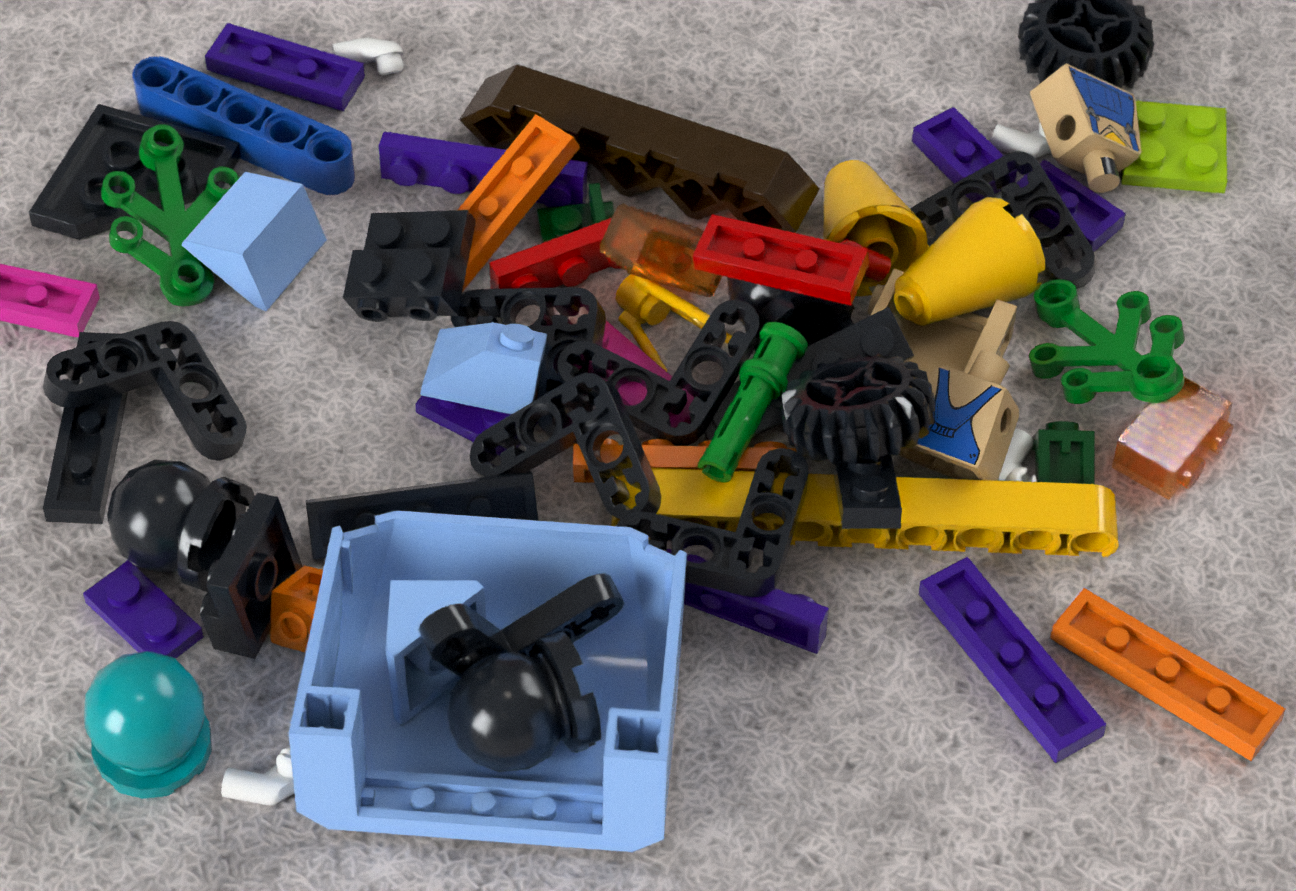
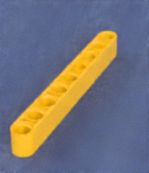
(934, 512)

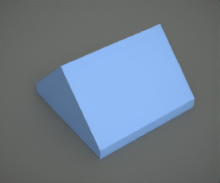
(258, 237)
(412, 671)

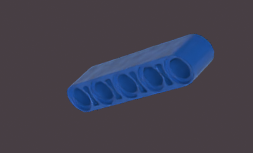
(265, 131)

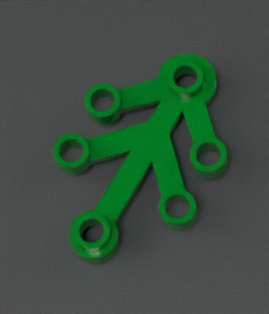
(171, 222)
(1147, 377)

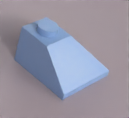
(486, 366)

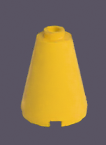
(872, 214)
(972, 265)

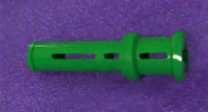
(761, 381)

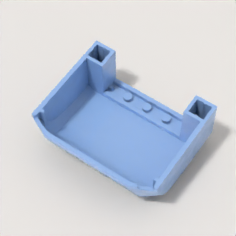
(373, 775)

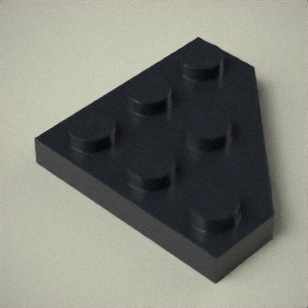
(111, 143)

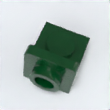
(566, 219)
(1064, 454)

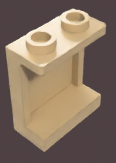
(953, 340)

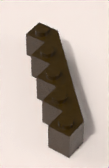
(648, 148)

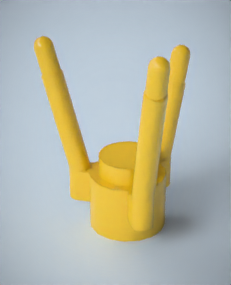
(651, 303)

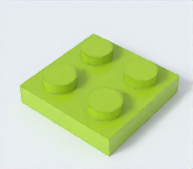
(1180, 148)

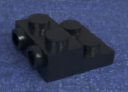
(410, 265)
(241, 581)

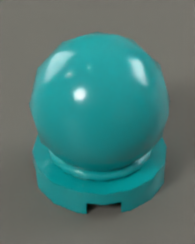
(147, 725)

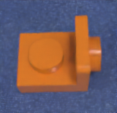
(294, 608)

